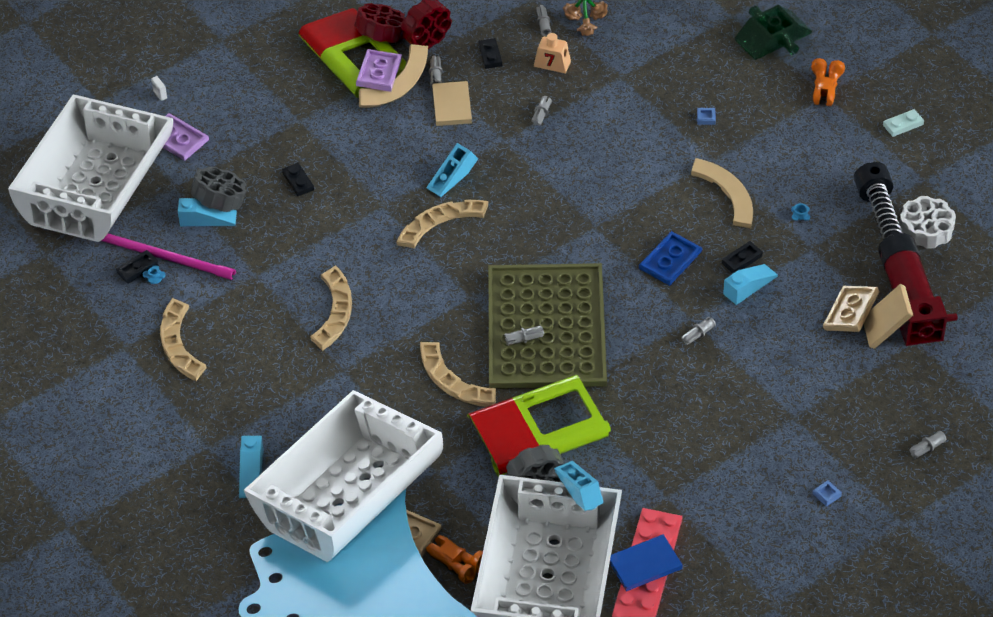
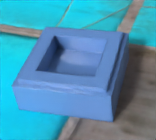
(706, 116)
(827, 493)

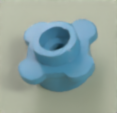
(800, 212)
(154, 275)

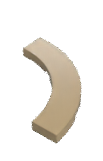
(402, 84)
(730, 186)
(428, 219)
(340, 309)
(172, 343)
(449, 382)

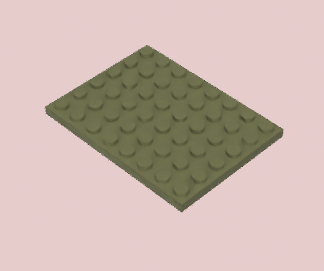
(567, 306)

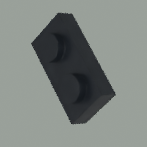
(490, 53)
(298, 179)
(742, 257)
(136, 266)

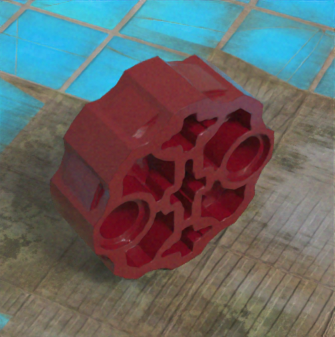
(380, 22)
(426, 23)

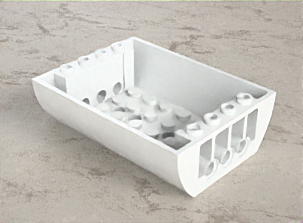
(327, 468)

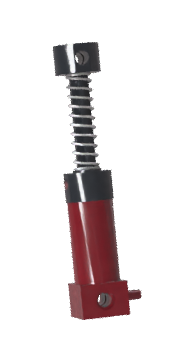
(902, 259)

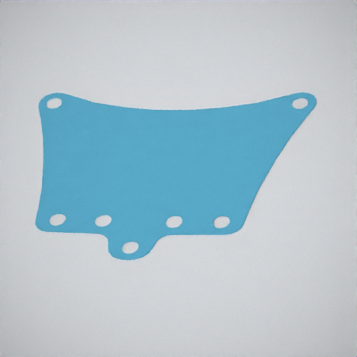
(370, 577)

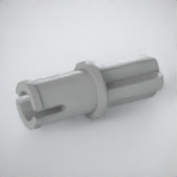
(543, 20)
(435, 70)
(541, 110)
(698, 330)
(524, 335)
(928, 444)

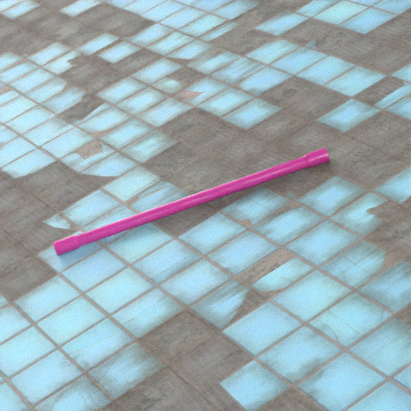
(218, 270)

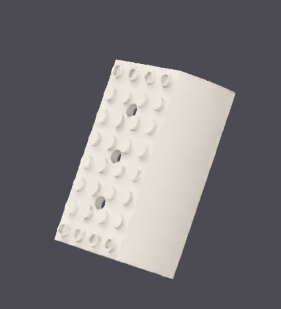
(59, 177)
(519, 553)

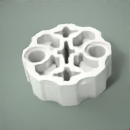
(927, 221)

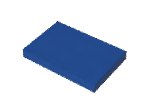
(670, 258)
(645, 562)

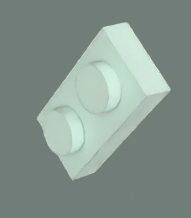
(903, 122)

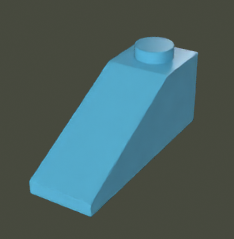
(452, 170)
(193, 213)
(746, 282)
(250, 461)
(580, 485)

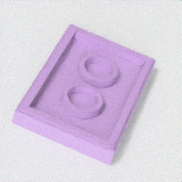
(379, 70)
(184, 139)

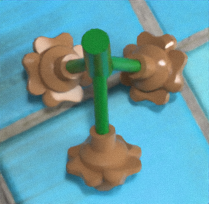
(573, 12)

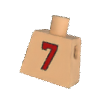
(552, 54)

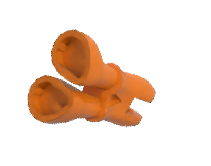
(826, 85)
(453, 555)

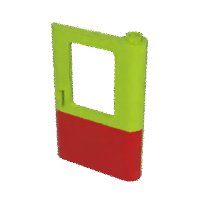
(337, 34)
(509, 427)

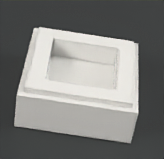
(159, 88)

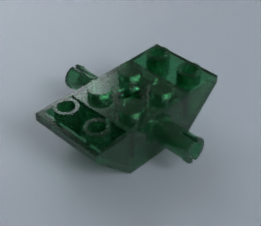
(771, 31)

